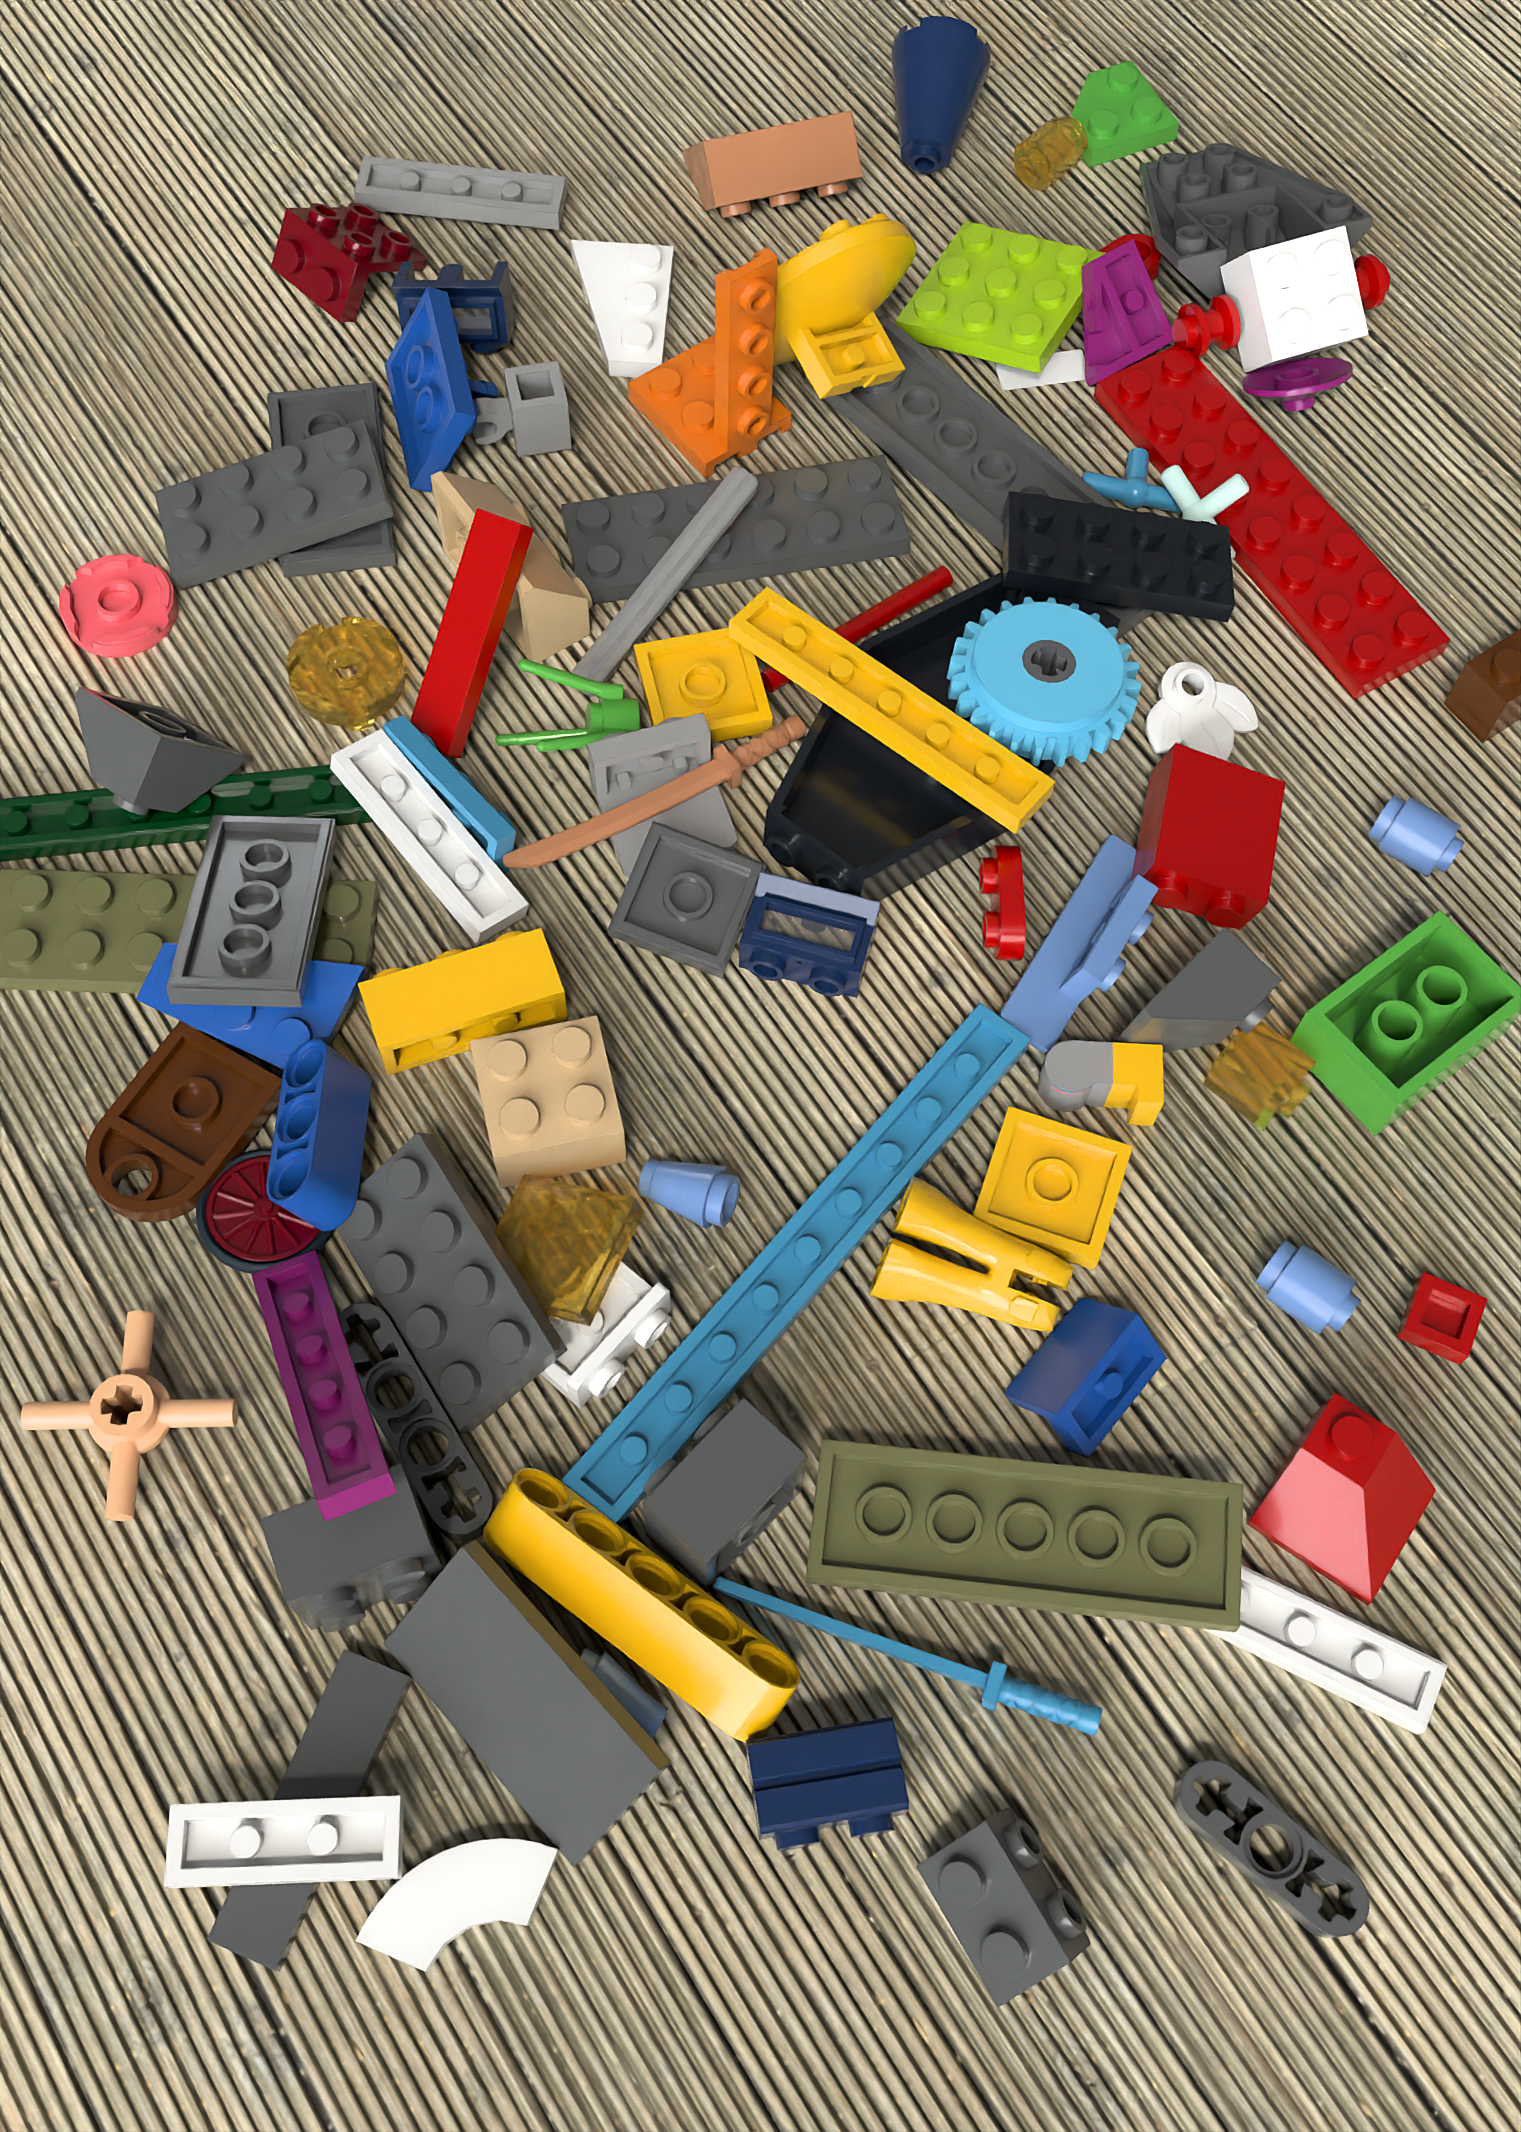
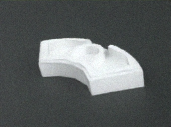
(456, 1892)

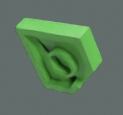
(1121, 114)

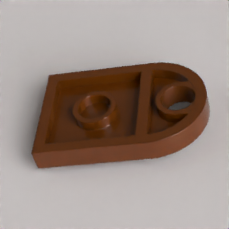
(182, 1122)

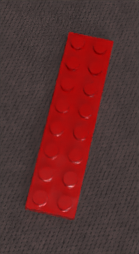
(1281, 529)

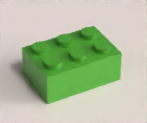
(1408, 1022)

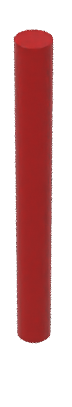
(878, 616)

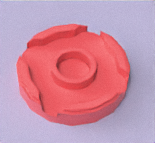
(118, 606)

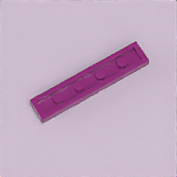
(322, 1387)

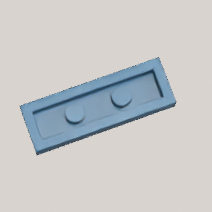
(485, 824)

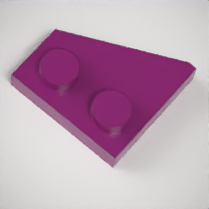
(1120, 313)

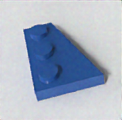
(263, 1030)

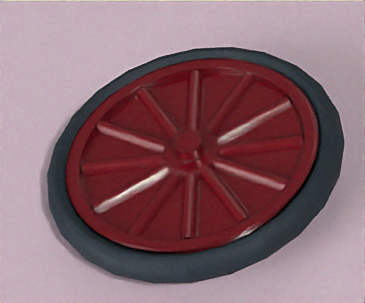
(245, 1225)

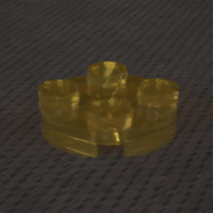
(349, 700)

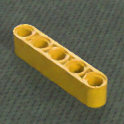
(642, 1605)

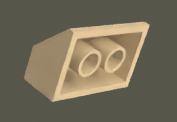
(547, 605)

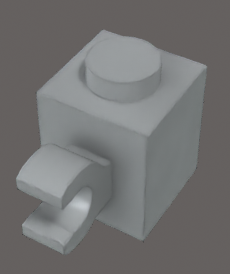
(532, 409)

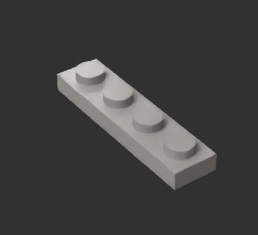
(461, 192)

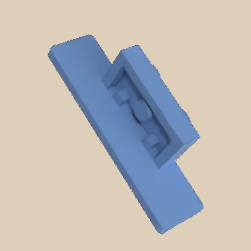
(1082, 945)

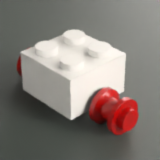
(1287, 301)

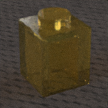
(1261, 1075)

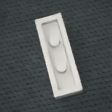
(284, 1841)

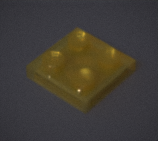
(567, 1243)

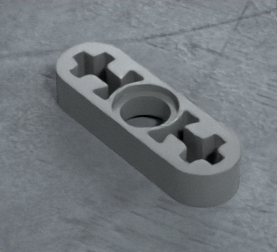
(1327, 1871)

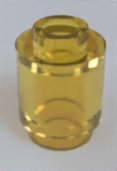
(1050, 152)

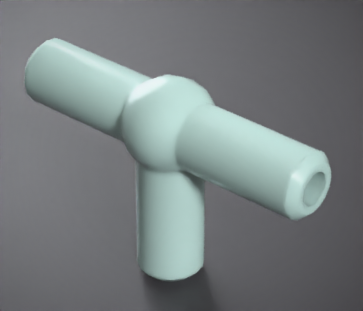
(1203, 509)

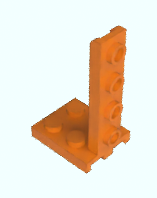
(720, 391)

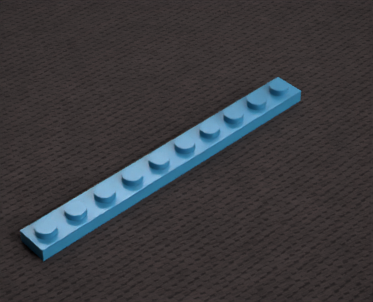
(795, 1265)

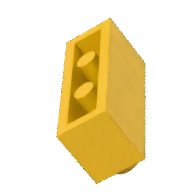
(462, 998)

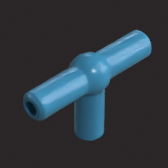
(1134, 489)

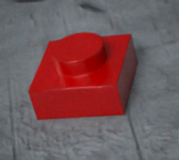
(1441, 1318)

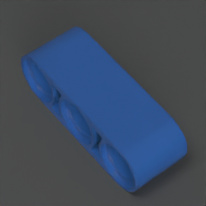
(319, 1136)

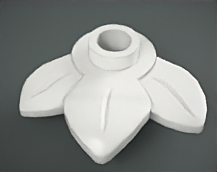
(1198, 721)

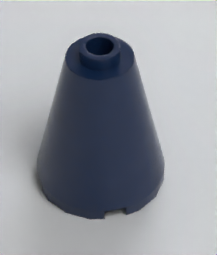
(936, 87)

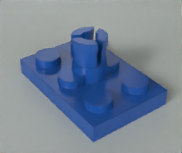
(432, 389)

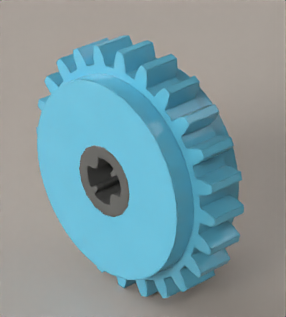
(1044, 680)

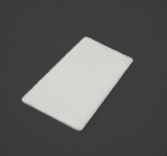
(1061, 368)

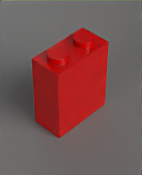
(1209, 836)

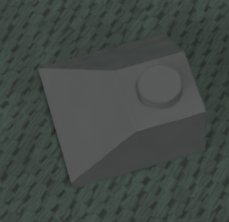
(149, 753)
(1207, 999)

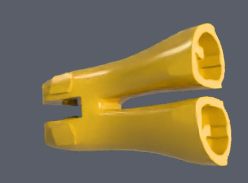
(917, 1276)

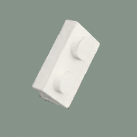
(627, 1317)

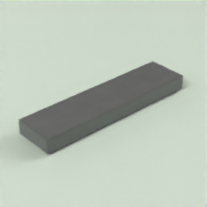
(328, 1763)

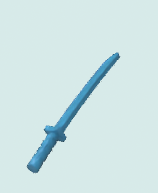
(996, 1685)

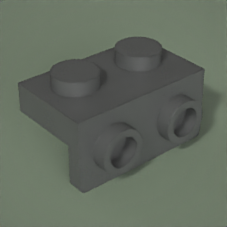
(1005, 1905)

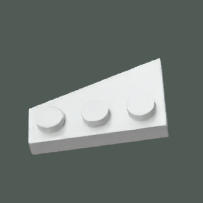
(628, 301)

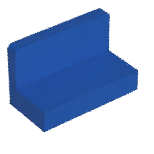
(1088, 1373)

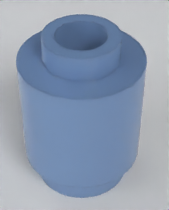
(1417, 835)
(1308, 1287)

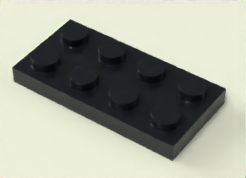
(1117, 556)

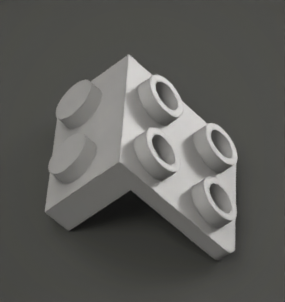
(645, 759)

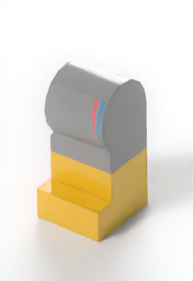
(1104, 1076)

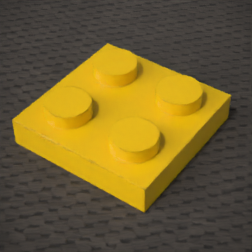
(704, 676)
(1053, 1186)

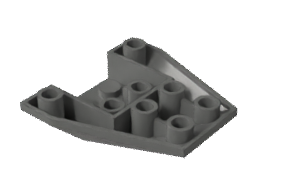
(1231, 202)

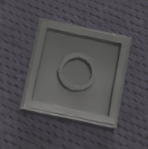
(686, 899)

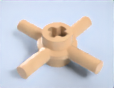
(143, 1429)

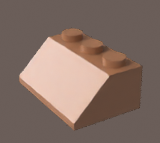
(775, 163)

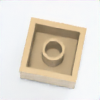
(549, 1101)

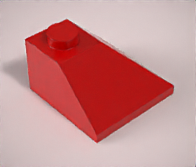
(1345, 1498)

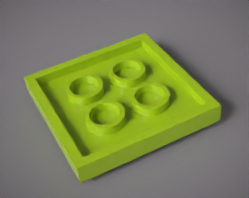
(999, 297)

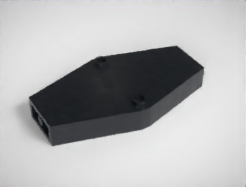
(861, 812)

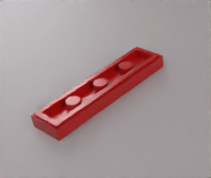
(470, 630)

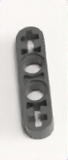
(415, 1418)

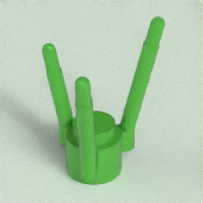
(603, 718)

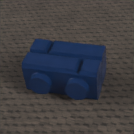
(827, 1781)

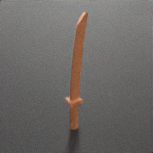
(724, 767)

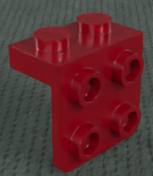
(334, 250)

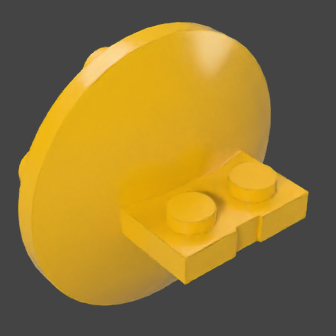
(830, 301)

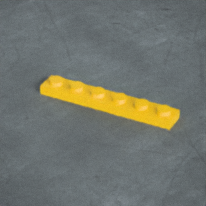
(891, 709)

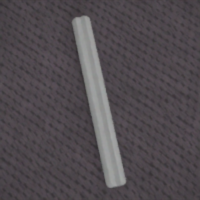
(667, 576)

